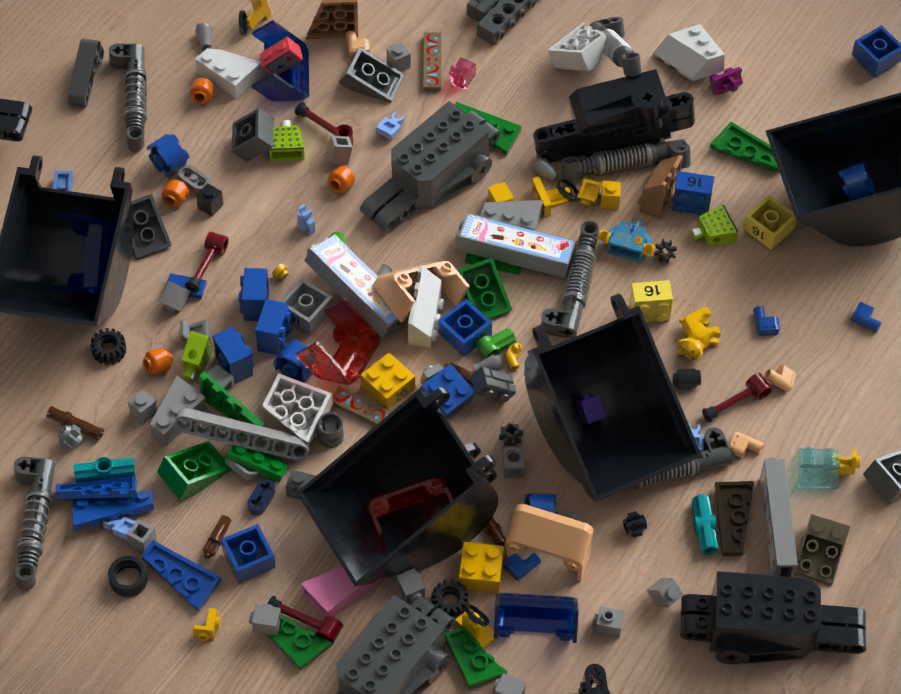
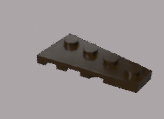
(733, 509)

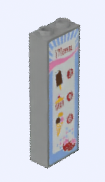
(514, 245)
(352, 281)
(778, 518)

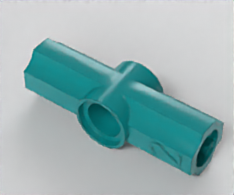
(94, 471)
(704, 524)

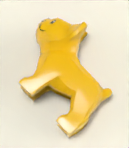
(697, 334)

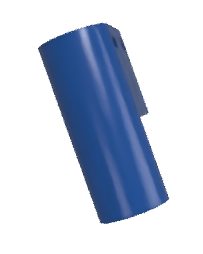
(862, 316)
(765, 325)
(518, 567)

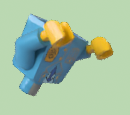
(628, 240)

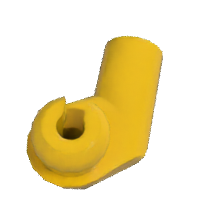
(512, 355)

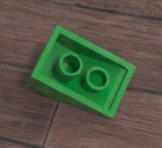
(485, 288)
(192, 469)

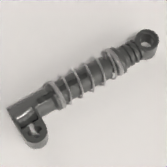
(133, 59)
(38, 503)

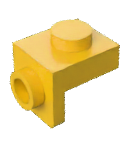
(589, 192)
(849, 465)
(208, 632)

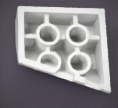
(579, 49)
(691, 53)
(228, 70)
(425, 309)
(297, 405)

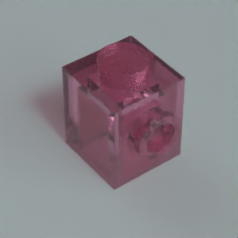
(462, 73)

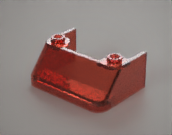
(356, 347)
(405, 496)

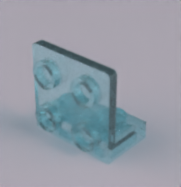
(818, 468)

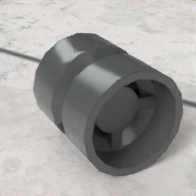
(330, 430)

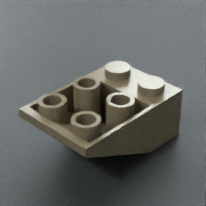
(822, 549)

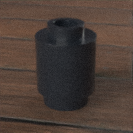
(687, 378)

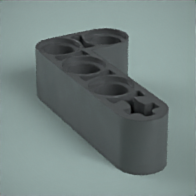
(89, 54)

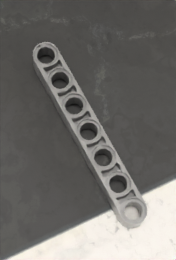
(232, 437)

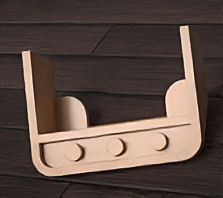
(393, 286)
(551, 535)

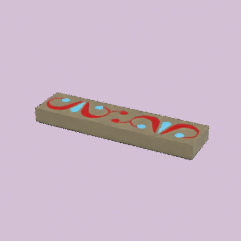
(432, 61)
(359, 406)

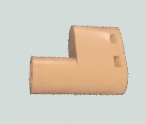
(353, 44)
(782, 378)
(741, 443)

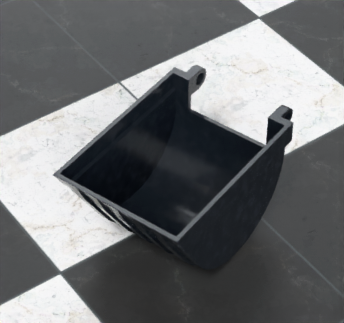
(819, 147)
(44, 250)
(643, 419)
(399, 450)

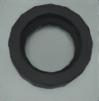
(127, 562)

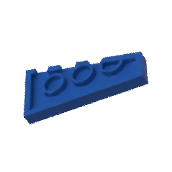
(102, 488)
(93, 510)
(184, 576)

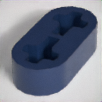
(258, 495)

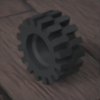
(108, 355)
(450, 588)

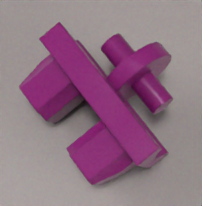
(727, 81)

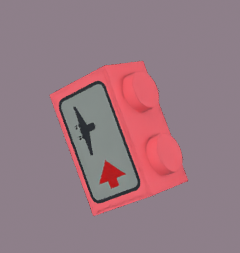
(281, 56)

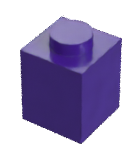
(589, 408)

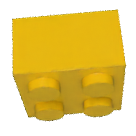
(388, 381)
(481, 567)

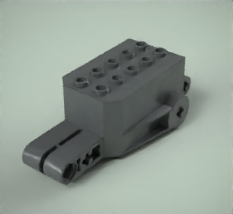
(433, 165)
(397, 650)

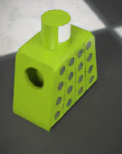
(287, 143)
(715, 228)
(196, 355)

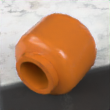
(202, 91)
(341, 179)
(175, 193)
(157, 361)

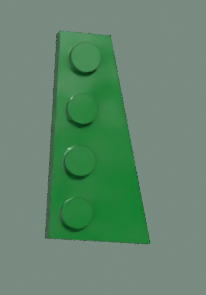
(224, 402)

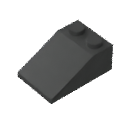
(371, 76)
(148, 227)
(885, 476)

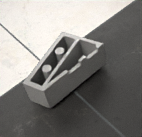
(518, 213)
(179, 396)

